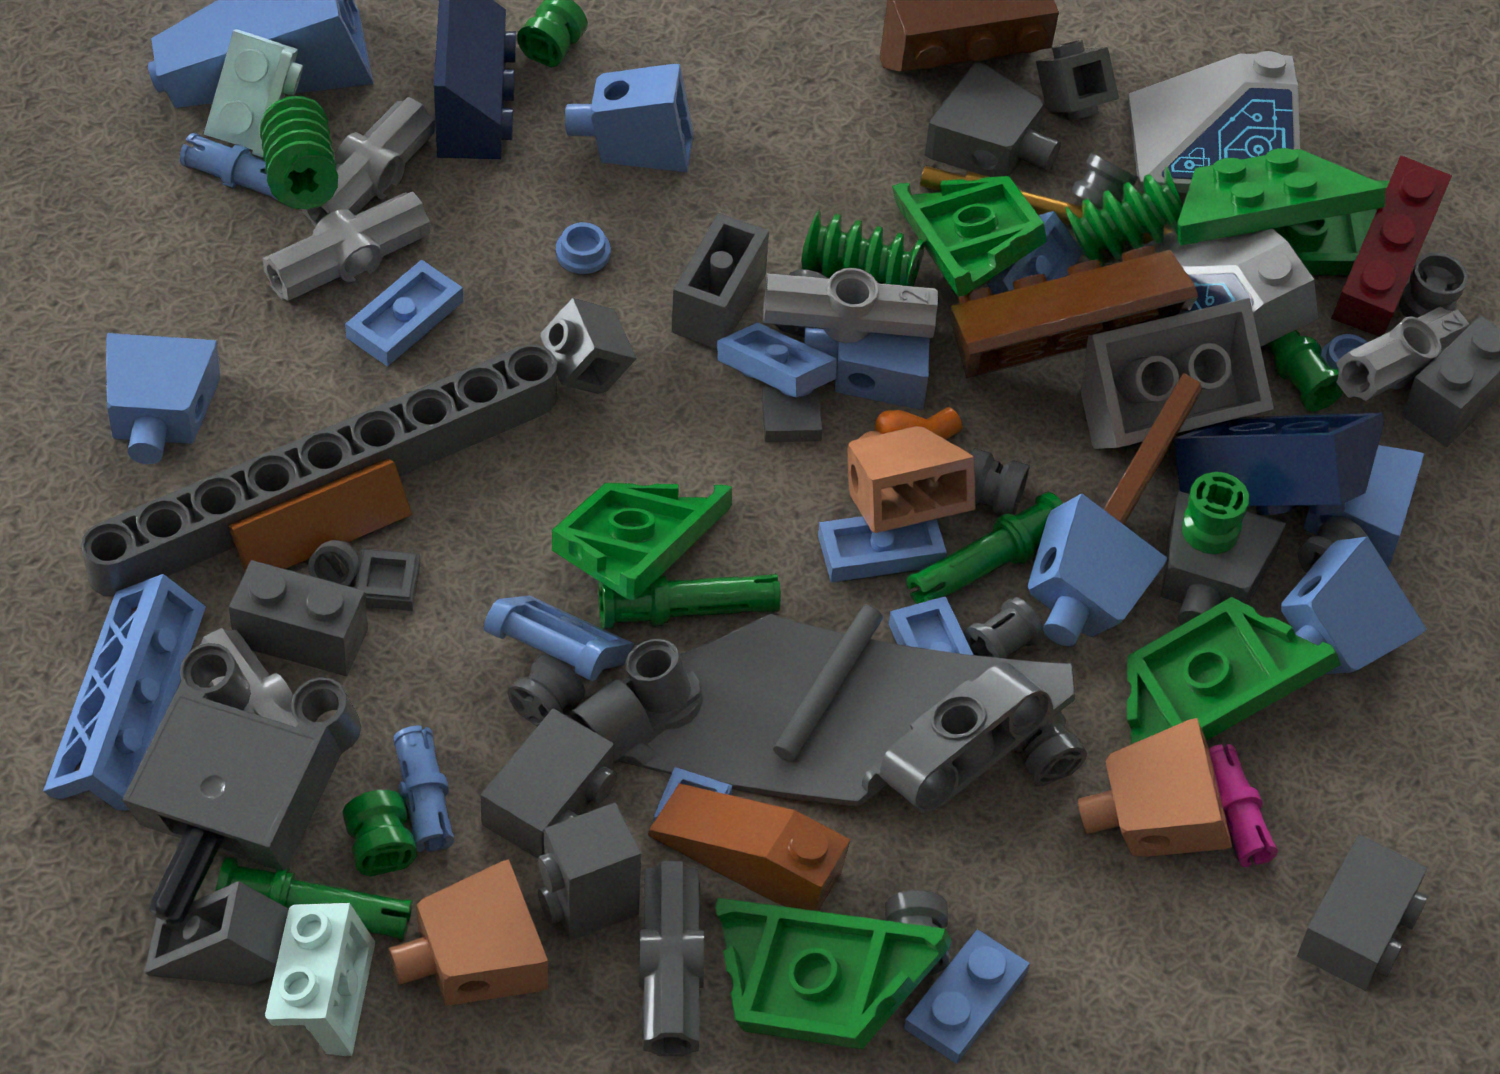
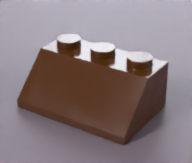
(957, 31)

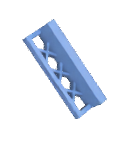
(130, 692)

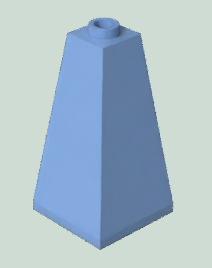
(323, 31)

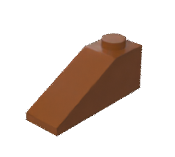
(754, 844)

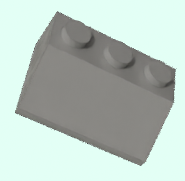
(1138, 366)

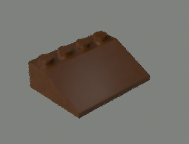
(1059, 314)

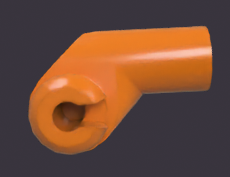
(944, 423)

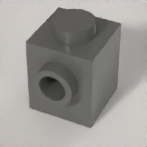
(1077, 79)
(588, 346)

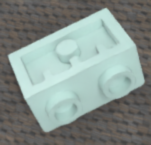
(251, 81)
(322, 974)

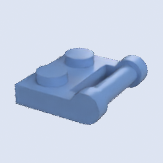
(557, 634)

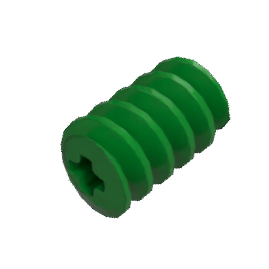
(298, 153)
(1127, 219)
(834, 250)

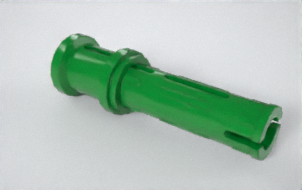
(1301, 362)
(1012, 540)
(690, 597)
(378, 913)

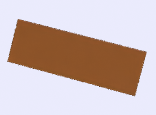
(1154, 448)
(333, 511)

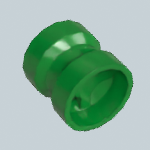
(552, 31)
(1215, 512)
(378, 826)

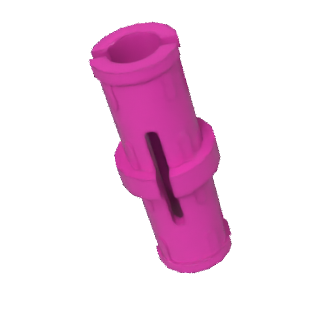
(1241, 808)

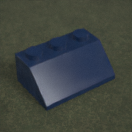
(473, 79)
(1286, 458)

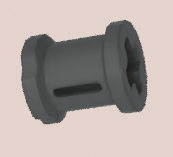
(1006, 631)

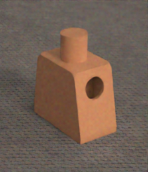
(909, 478)
(1161, 795)
(475, 940)

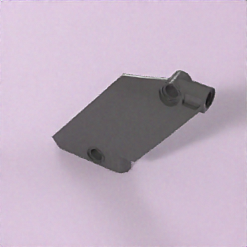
(898, 720)

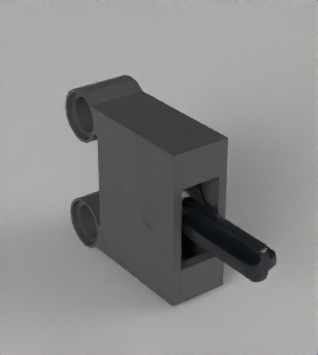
(232, 775)

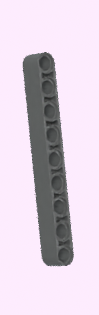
(408, 430)

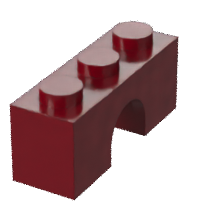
(1391, 247)

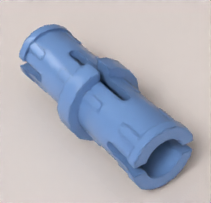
(230, 164)
(423, 788)

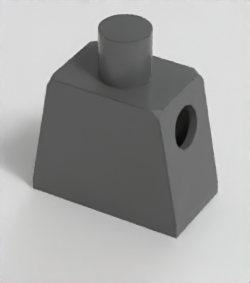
(990, 126)
(1208, 579)

